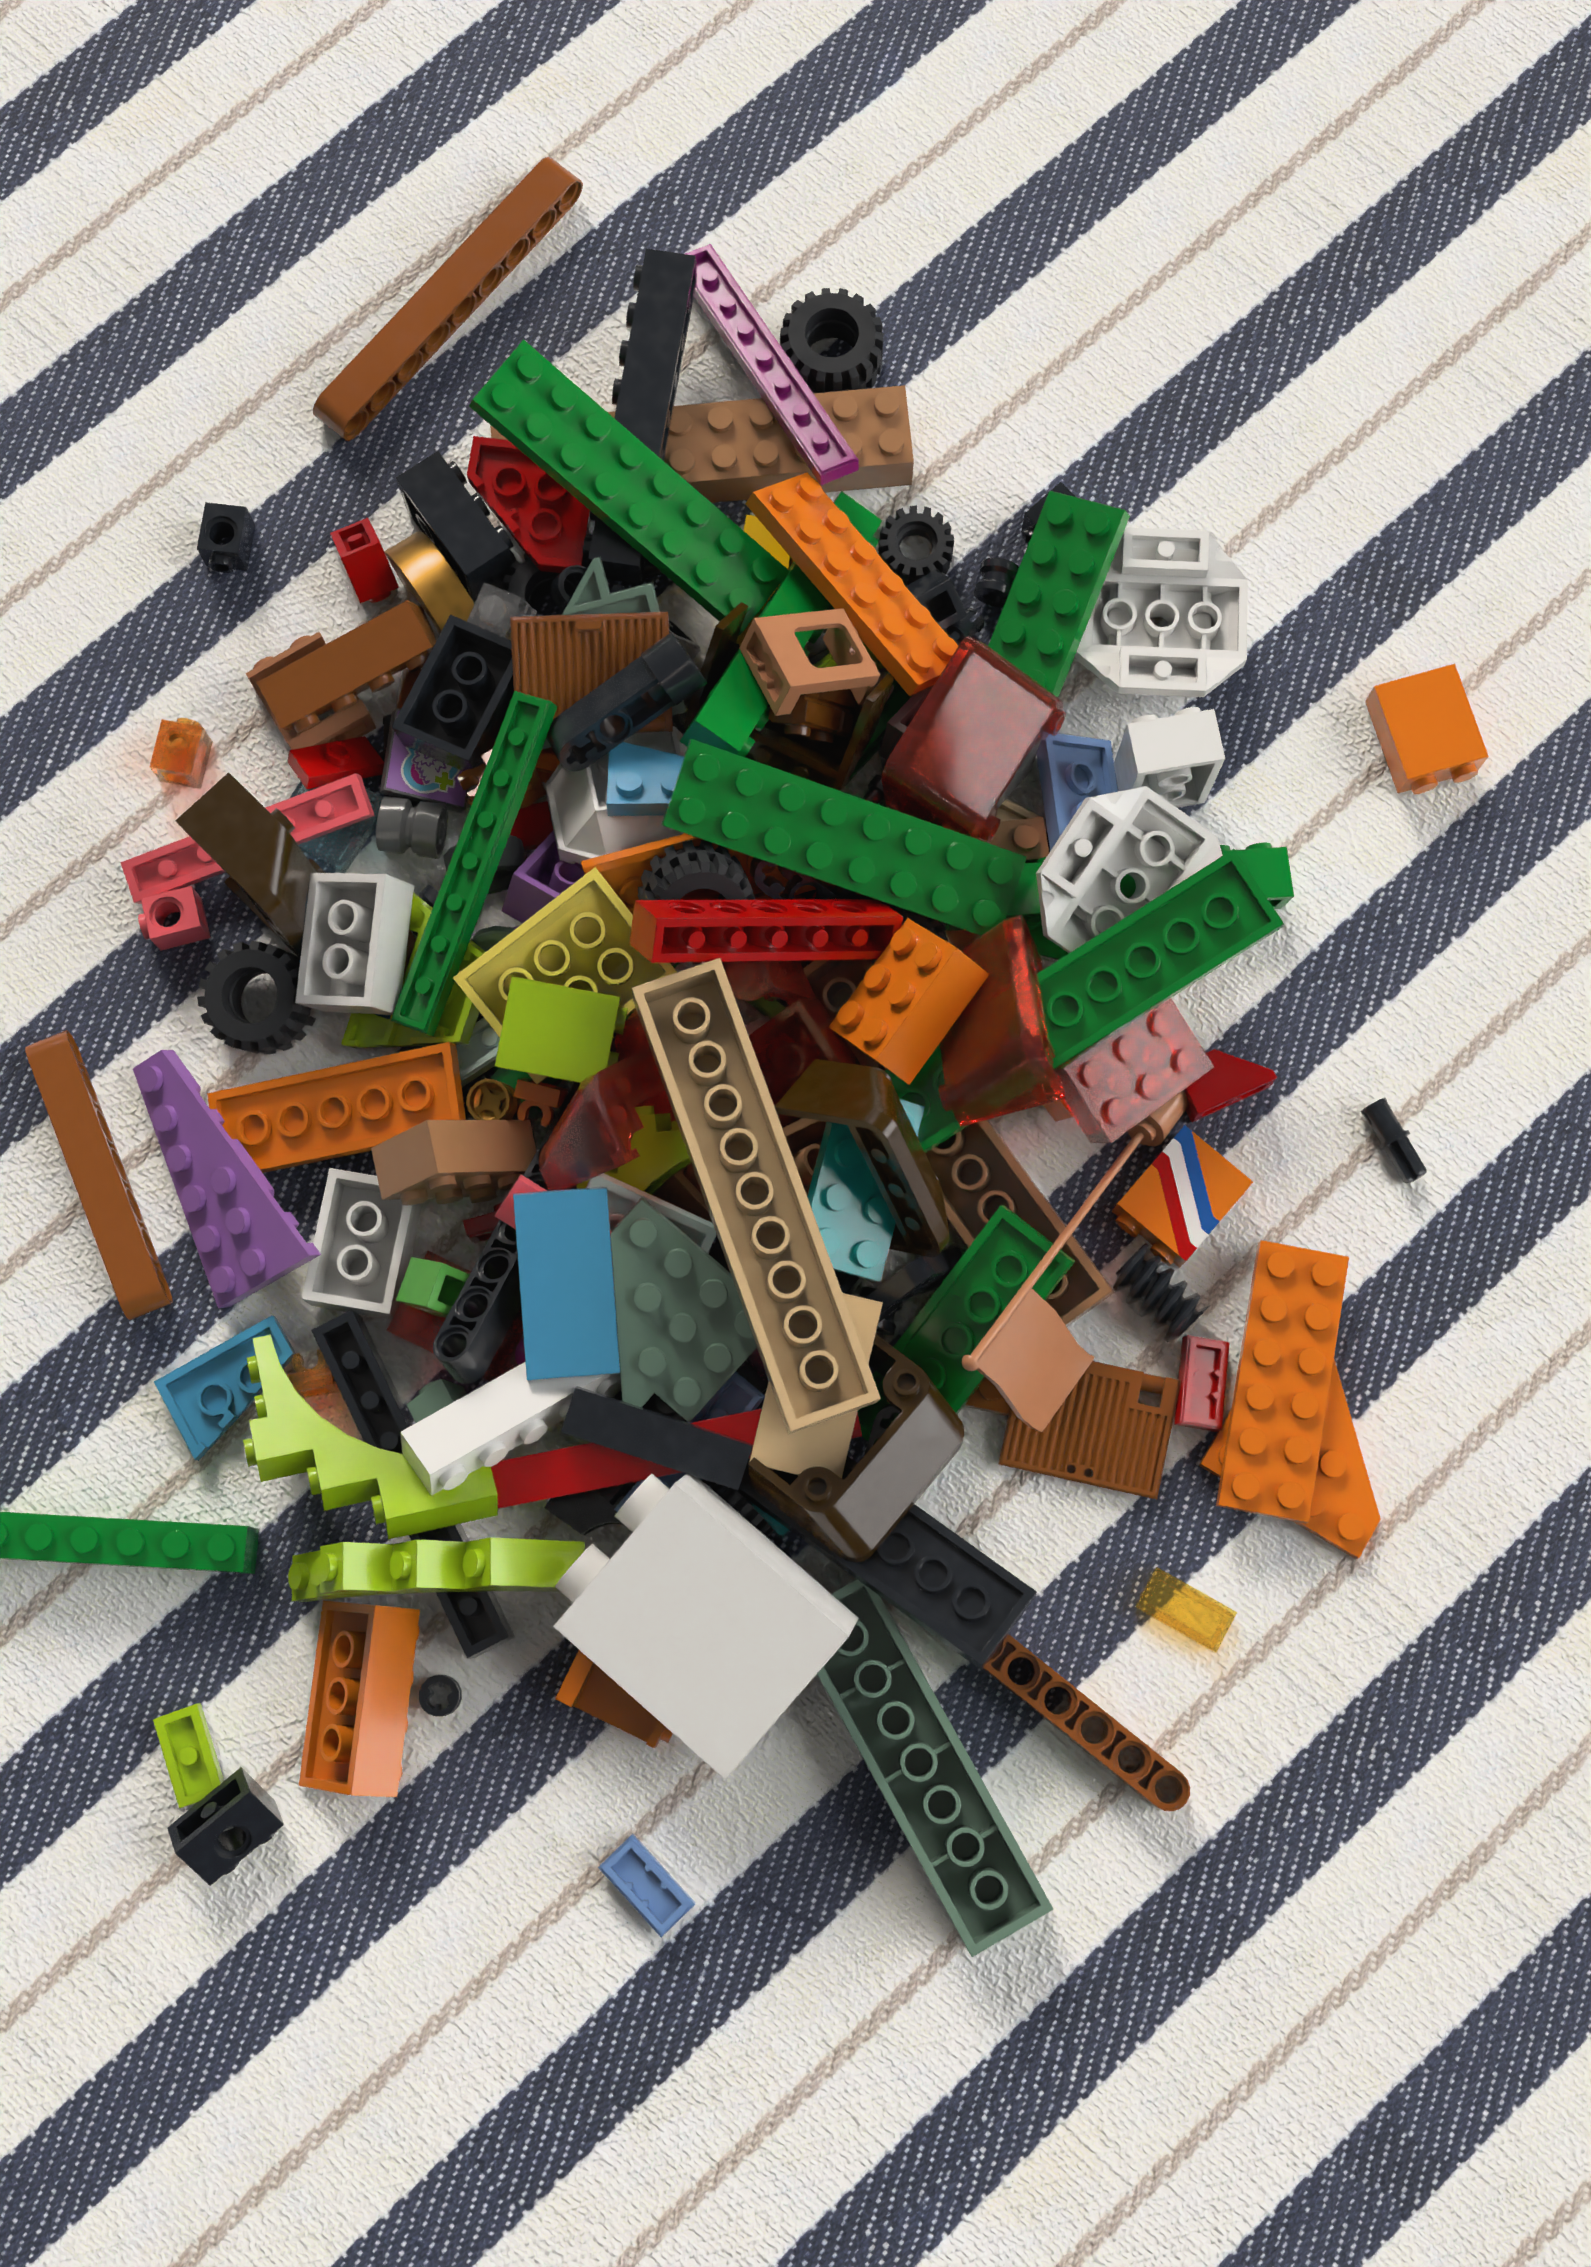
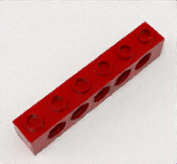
(762, 929)

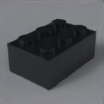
(456, 523)
(459, 696)

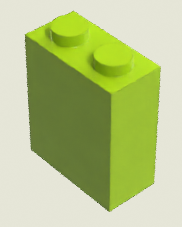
(558, 1030)

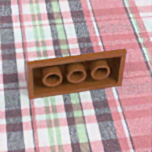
(349, 666)

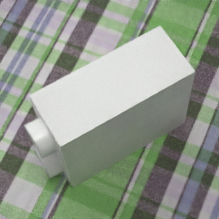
(701, 1619)

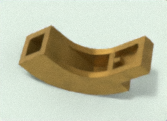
(430, 579)

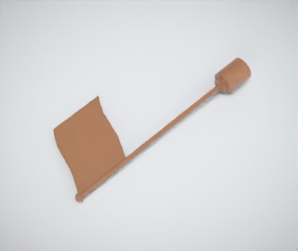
(1029, 1346)

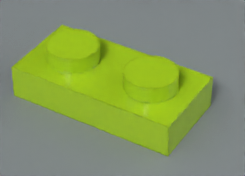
(189, 1754)

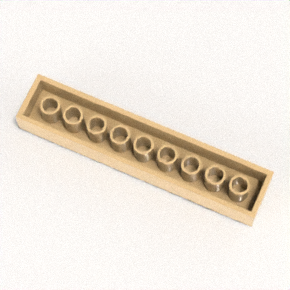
(755, 1196)

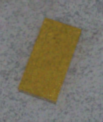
(1185, 1609)

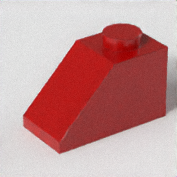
(365, 561)
(1226, 1084)

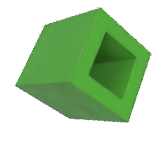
(431, 1286)

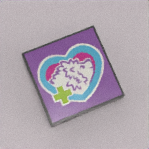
(418, 776)

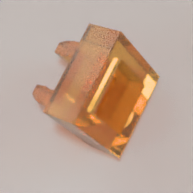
(312, 1381)

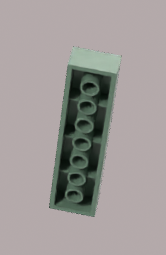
(929, 1778)

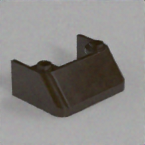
(811, 760)
(257, 854)
(887, 1141)
(865, 1507)

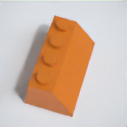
(359, 1699)

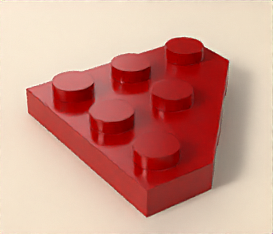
(529, 504)

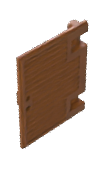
(569, 657)
(1101, 1431)

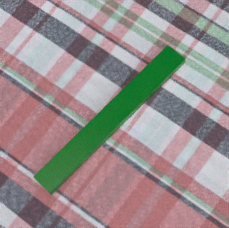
(474, 863)

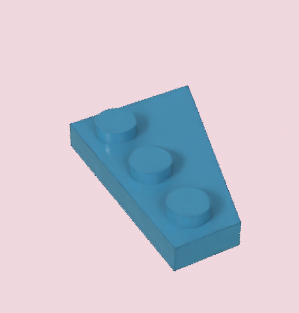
(640, 780)
(217, 1386)

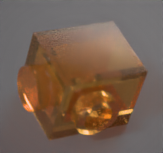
(181, 753)

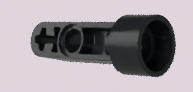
(624, 704)

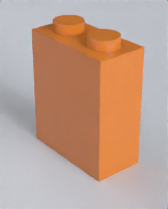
(1426, 729)

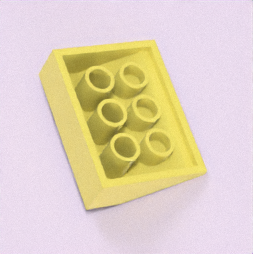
(571, 943)

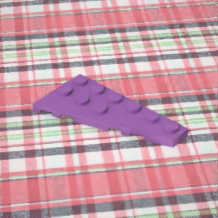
(223, 1193)

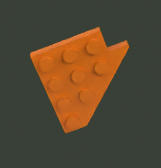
(1343, 1497)

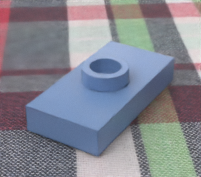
(647, 1885)

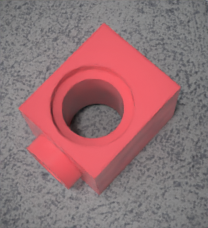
(190, 927)

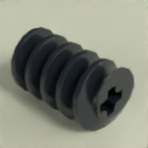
(1158, 1294)

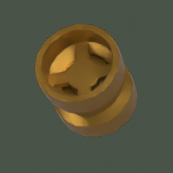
(485, 1101)

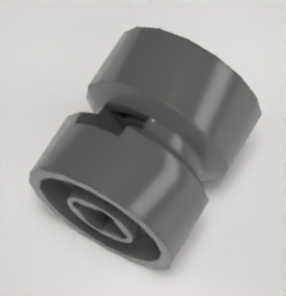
(405, 827)

